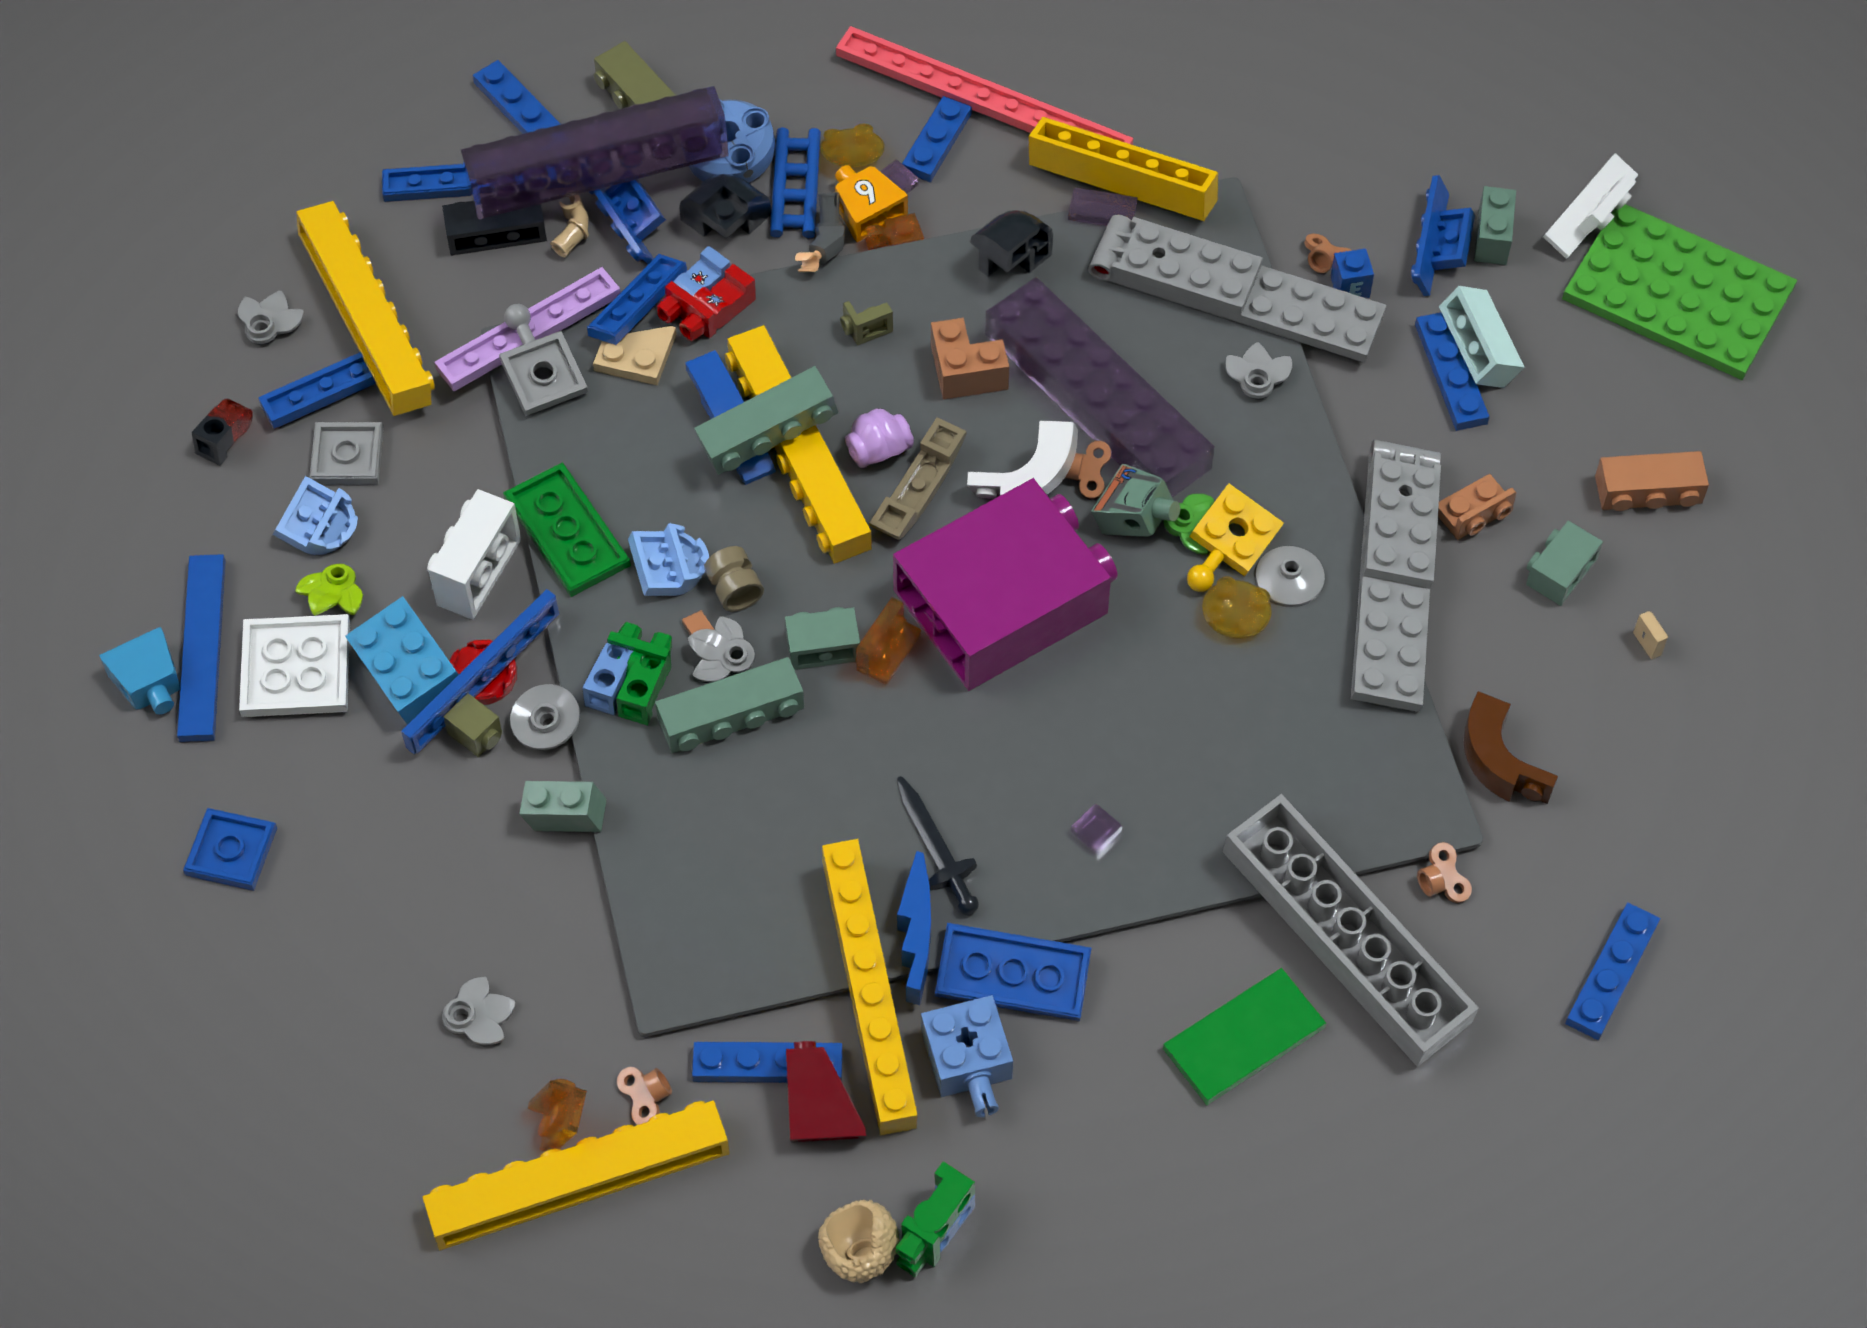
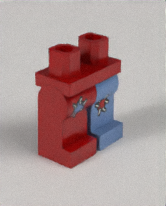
(707, 295)

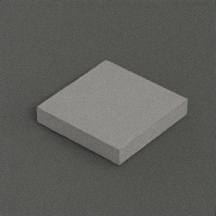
(347, 453)

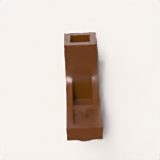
(1491, 759)

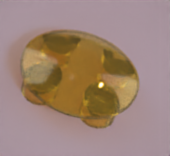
(852, 146)
(1237, 608)

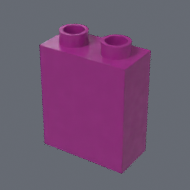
(1003, 582)

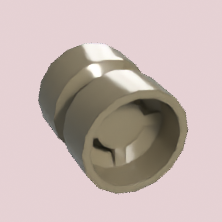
(734, 579)

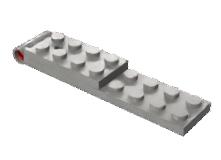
(1234, 286)
(1396, 575)

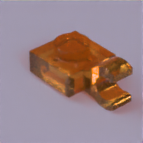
(894, 232)

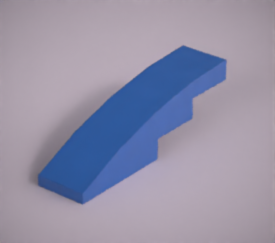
(720, 395)
(915, 920)

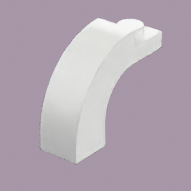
(1048, 465)

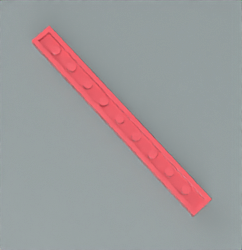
(957, 84)

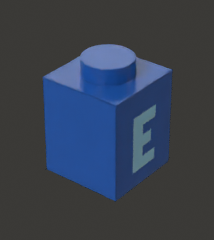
(1352, 272)

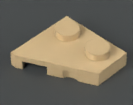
(637, 356)

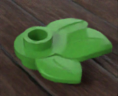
(1191, 511)

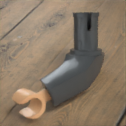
(829, 235)

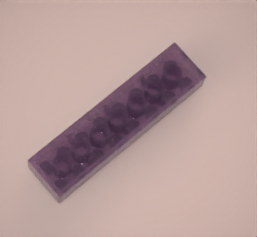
(595, 152)
(1097, 387)

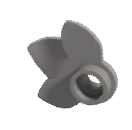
(271, 315)
(1258, 368)
(716, 650)
(483, 1011)

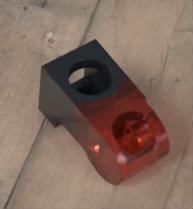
(220, 430)

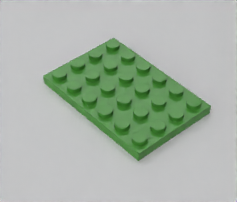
(1680, 290)

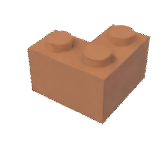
(967, 367)

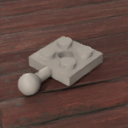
(545, 352)

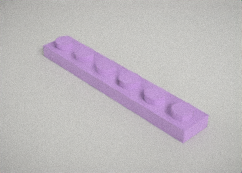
(546, 319)

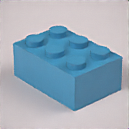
(402, 658)

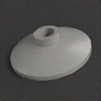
(1286, 587)
(541, 704)

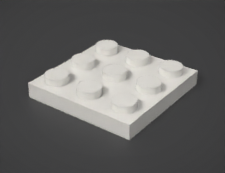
(294, 665)

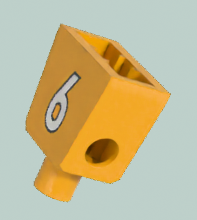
(868, 199)

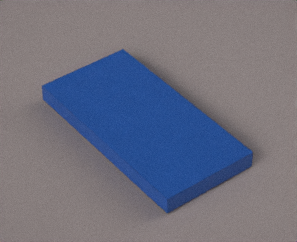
(1015, 969)

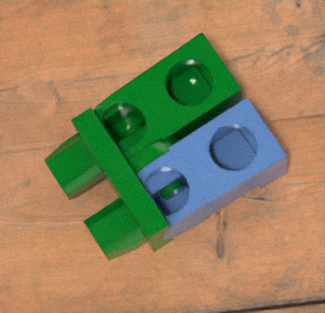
(629, 674)
(935, 1220)

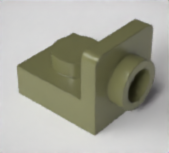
(867, 325)

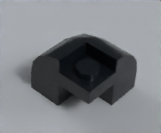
(724, 205)
(1013, 240)

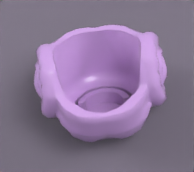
(877, 437)

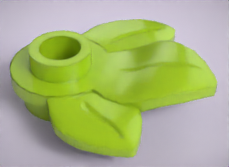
(330, 588)

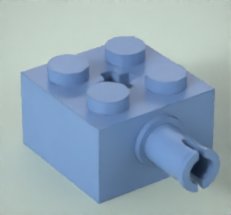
(972, 1067)

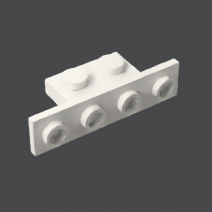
(1593, 206)

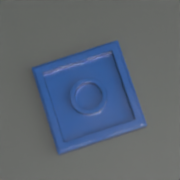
(230, 849)

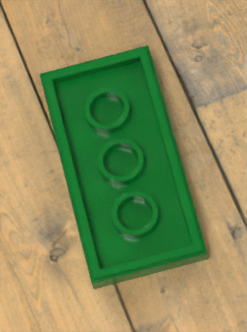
(567, 529)
(1244, 1036)

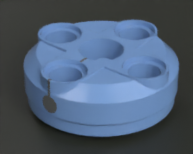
(749, 143)

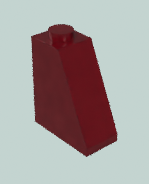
(818, 1098)

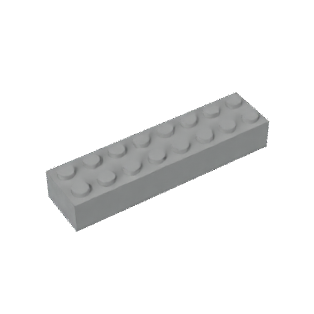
(1350, 930)

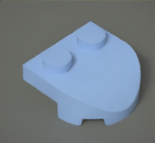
(317, 519)
(667, 560)

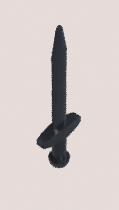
(950, 872)

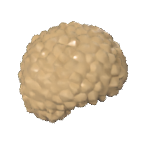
(859, 1240)

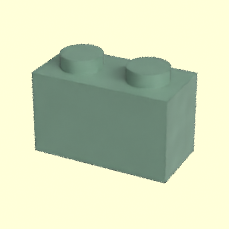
(1495, 225)
(1563, 562)
(822, 637)
(563, 806)

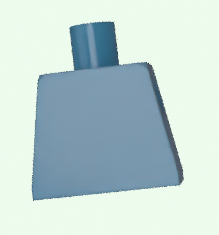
(144, 671)

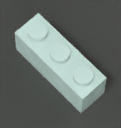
(1481, 337)

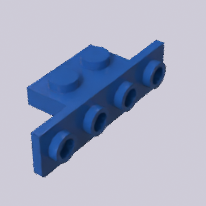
(632, 214)
(1443, 236)

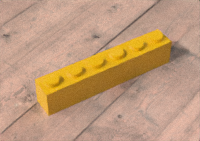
(1123, 168)

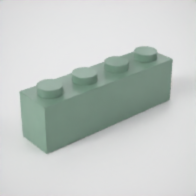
(767, 420)
(730, 705)

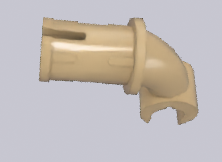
(576, 229)

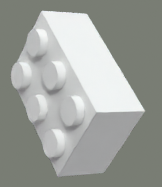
(474, 553)

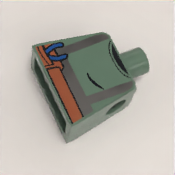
(1134, 504)

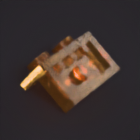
(886, 643)
(562, 1108)

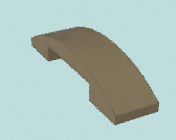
(921, 480)

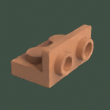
(1476, 506)

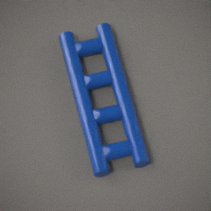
(808, 195)

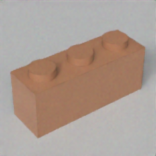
(1651, 480)

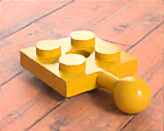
(1234, 550)

